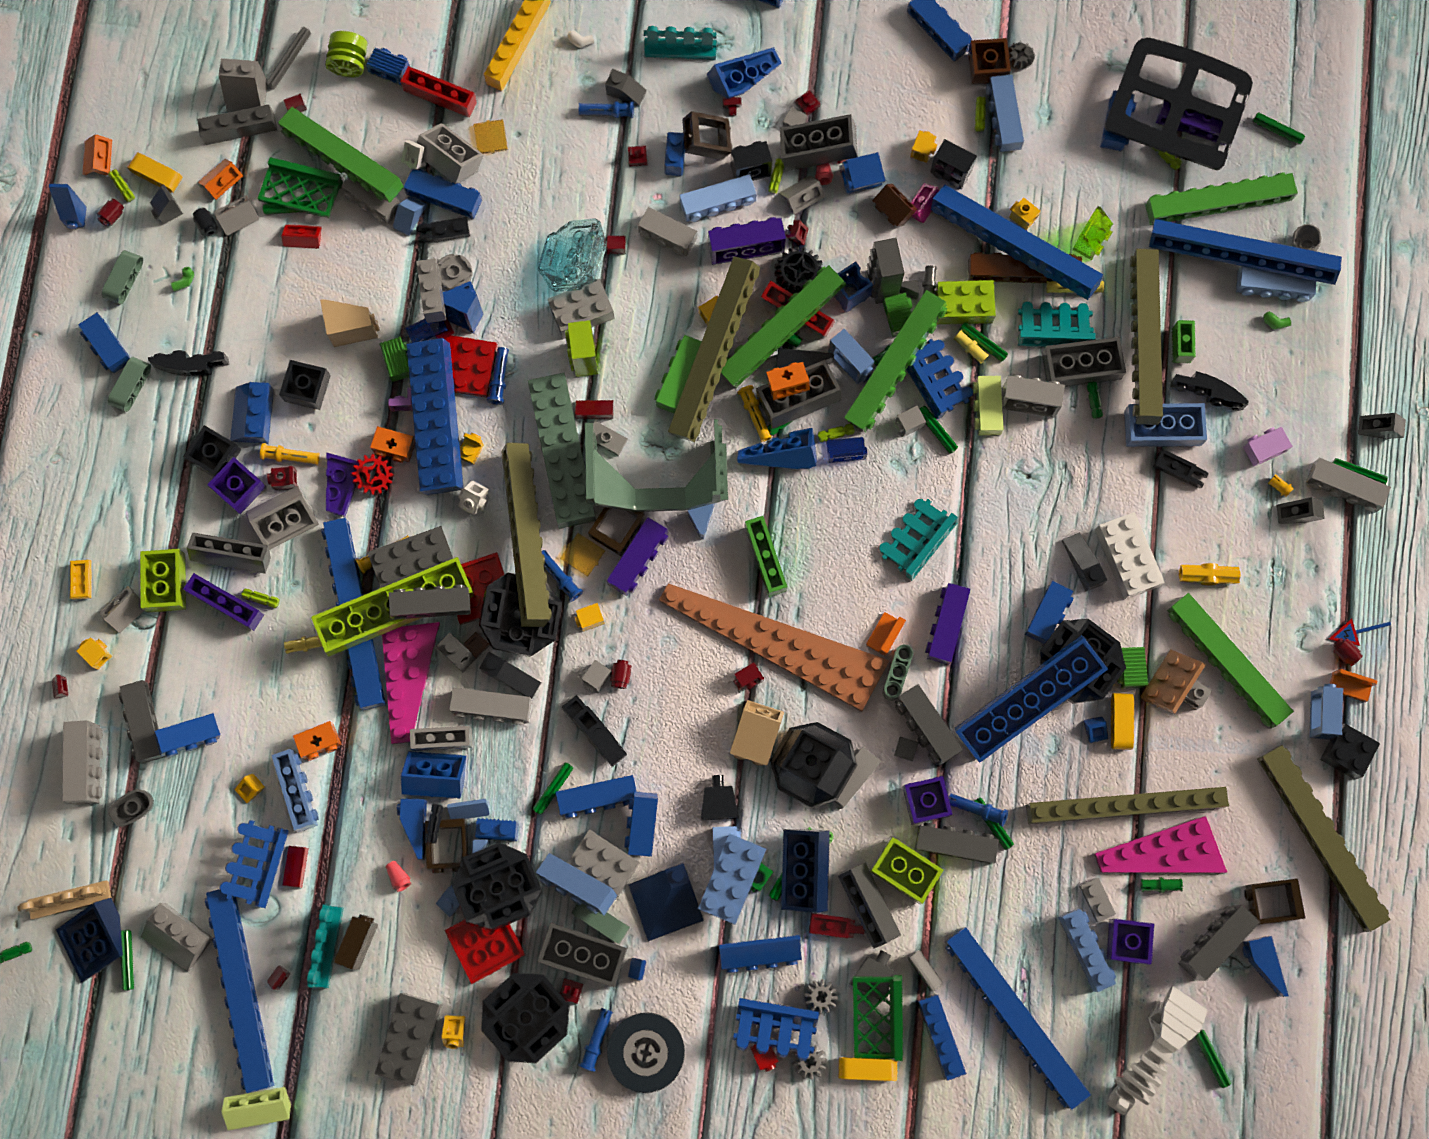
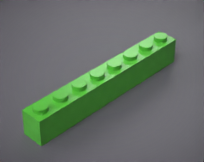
(341, 155)
(1221, 198)
(782, 325)
(896, 360)
(1230, 661)

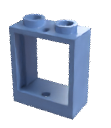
(851, 357)
(1326, 712)

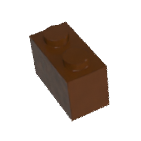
(894, 205)

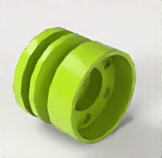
(346, 54)

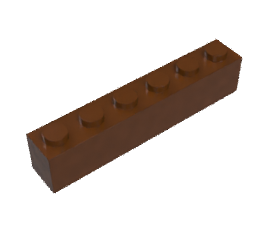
(1003, 269)

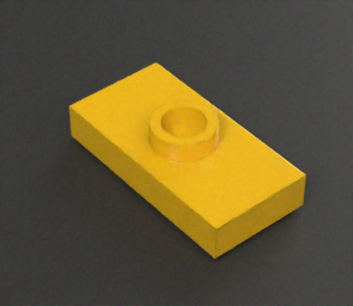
(80, 579)

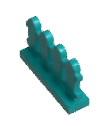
(680, 48)
(1049, 335)
(923, 552)
(325, 946)

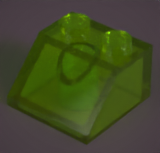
(1094, 234)

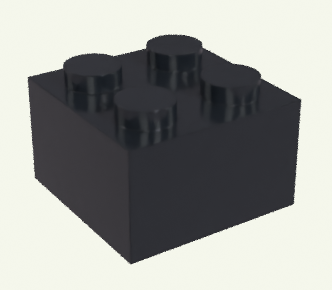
(751, 160)
(953, 164)
(304, 384)
(211, 451)
(1350, 752)

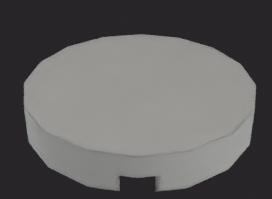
(454, 271)

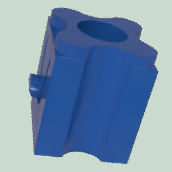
(862, 173)
(858, 282)

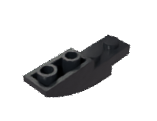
(182, 364)
(1217, 391)
(594, 730)

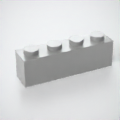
(1348, 485)
(490, 705)

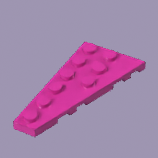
(406, 671)
(1173, 850)

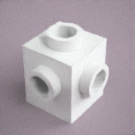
(473, 497)

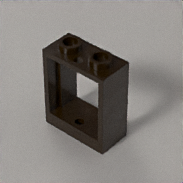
(692, 137)
(610, 543)
(447, 824)
(1293, 896)

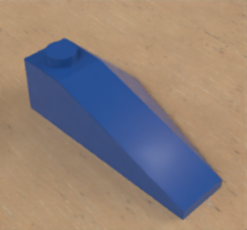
(742, 73)
(791, 452)

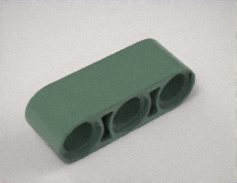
(122, 277)
(129, 384)
(902, 664)
(605, 924)

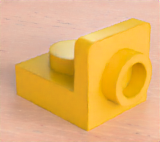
(471, 447)
(453, 1031)

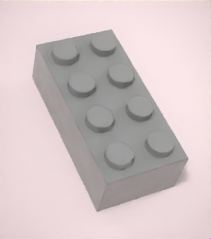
(82, 762)

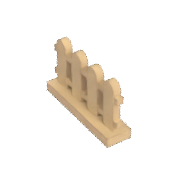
(66, 900)

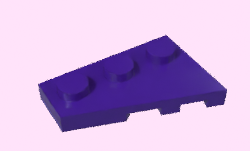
(339, 484)

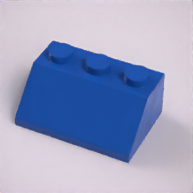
(463, 308)
(252, 413)
(433, 774)

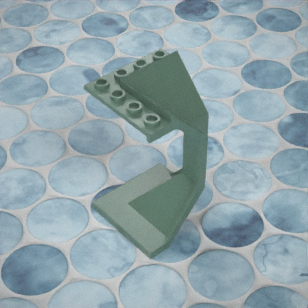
(610, 489)

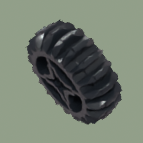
(782, 267)

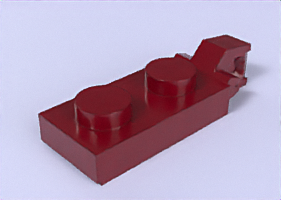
(834, 926)

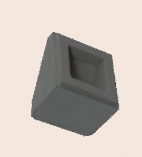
(910, 288)

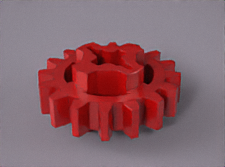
(378, 478)

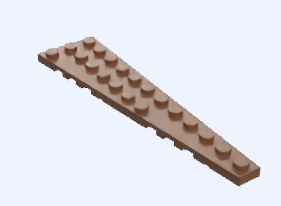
(815, 659)

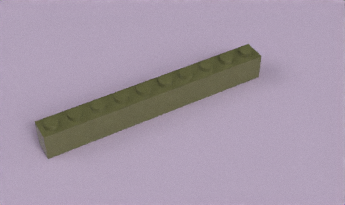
(1147, 337)
(714, 349)
(525, 535)
(1127, 805)
(1323, 839)

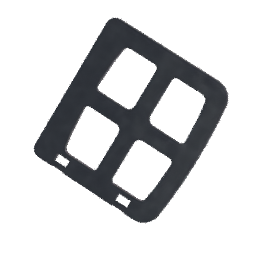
(1179, 100)

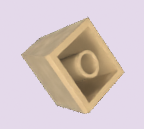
(348, 323)
(756, 733)

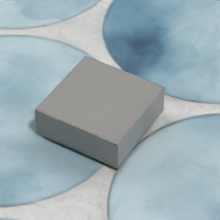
(794, 117)

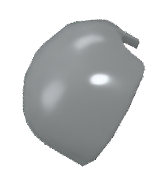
(1307, 237)

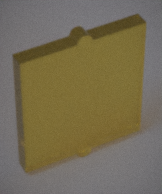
(490, 136)
(582, 554)

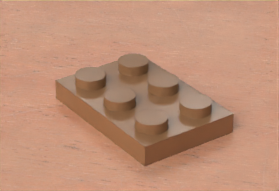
(1172, 681)

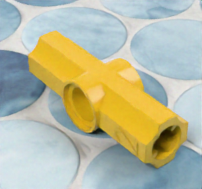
(1209, 574)

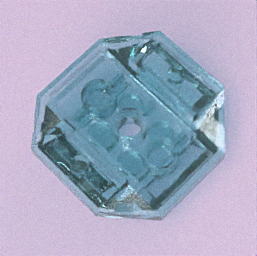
(573, 255)

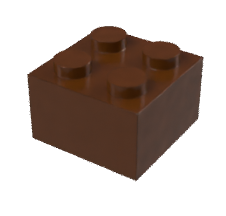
(988, 59)

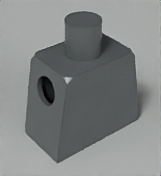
(455, 652)
(875, 968)

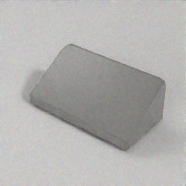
(925, 970)

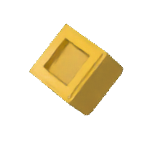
(249, 787)

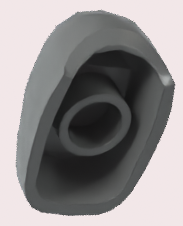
(131, 807)

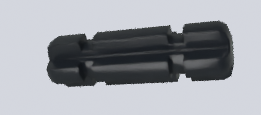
(434, 823)

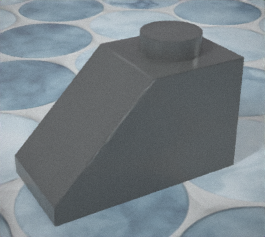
(624, 87)
(164, 206)
(1382, 426)
(1300, 511)

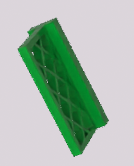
(307, 174)
(895, 1021)

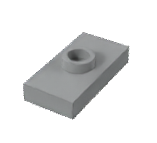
(609, 439)

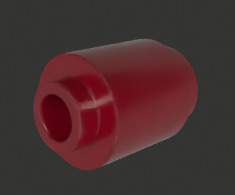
(110, 212)
(1347, 651)
(620, 674)

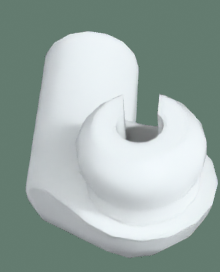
(578, 40)

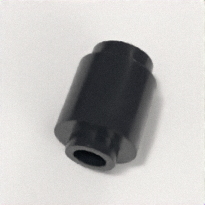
(205, 222)

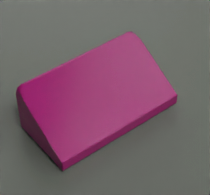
(923, 202)

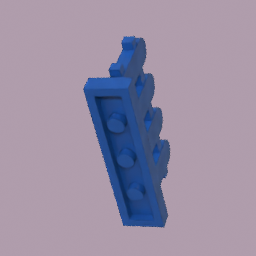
(932, 389)
(257, 874)
(777, 1016)

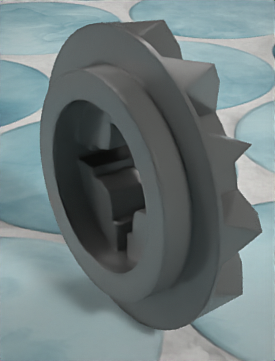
(1025, 60)

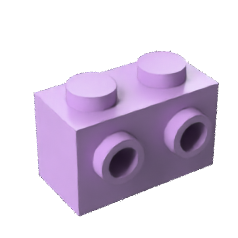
(1267, 446)

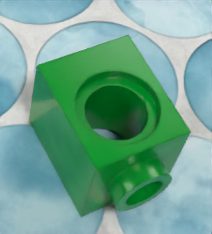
(766, 873)

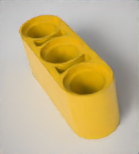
(154, 172)
(1122, 721)
(867, 1069)

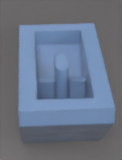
(408, 215)
(700, 518)

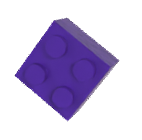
(236, 485)
(927, 800)
(1130, 941)

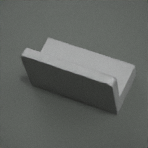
(803, 194)
(236, 215)
(122, 609)

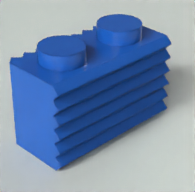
(387, 65)
(674, 154)
(496, 829)

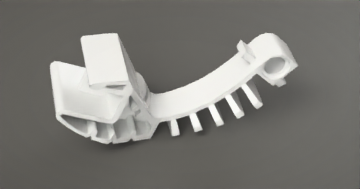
(1173, 1025)

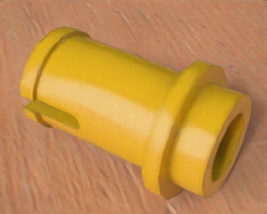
(1280, 485)

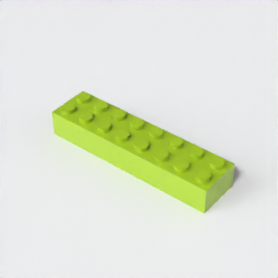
(370, 614)

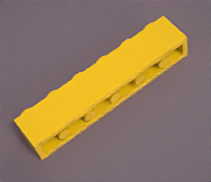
(515, 42)

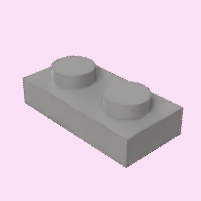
(1097, 900)

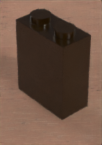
(356, 942)

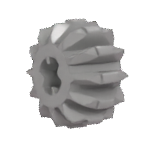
(827, 998)
(812, 1068)

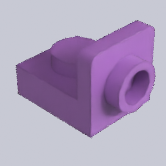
(401, 403)

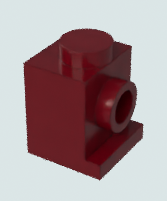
(287, 482)
(747, 677)

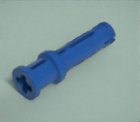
(619, 109)
(495, 384)
(564, 582)
(987, 811)
(593, 1050)

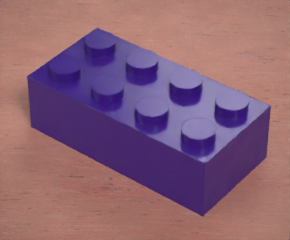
(746, 240)

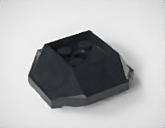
(504, 630)
(1102, 643)
(825, 779)
(494, 868)
(503, 1017)

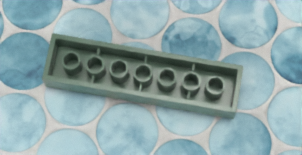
(561, 450)

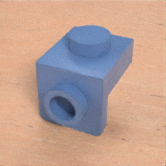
(448, 902)

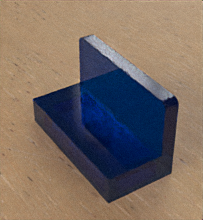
(423, 331)
(846, 450)

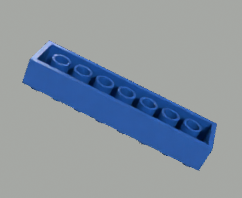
(435, 416)
(1030, 698)

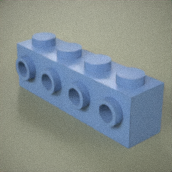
(1005, 113)
(294, 790)
(576, 884)
(1087, 950)

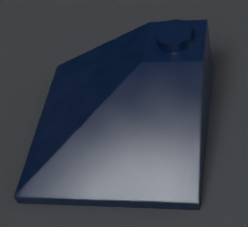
(665, 902)
(92, 938)

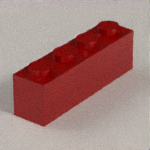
(438, 91)
(780, 297)

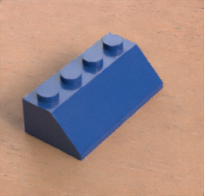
(760, 952)

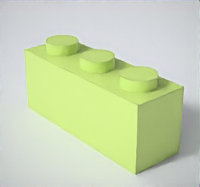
(988, 405)
(256, 1108)

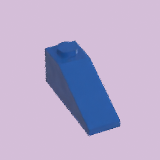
(68, 206)
(413, 817)
(1263, 957)

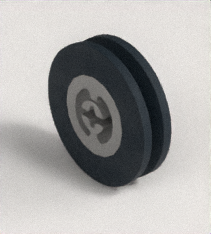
(622, 1045)

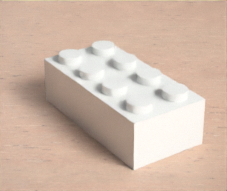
(1129, 556)

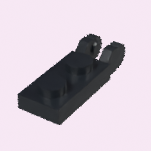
(444, 230)
(1179, 468)

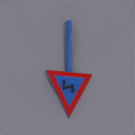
(1348, 631)

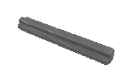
(288, 57)

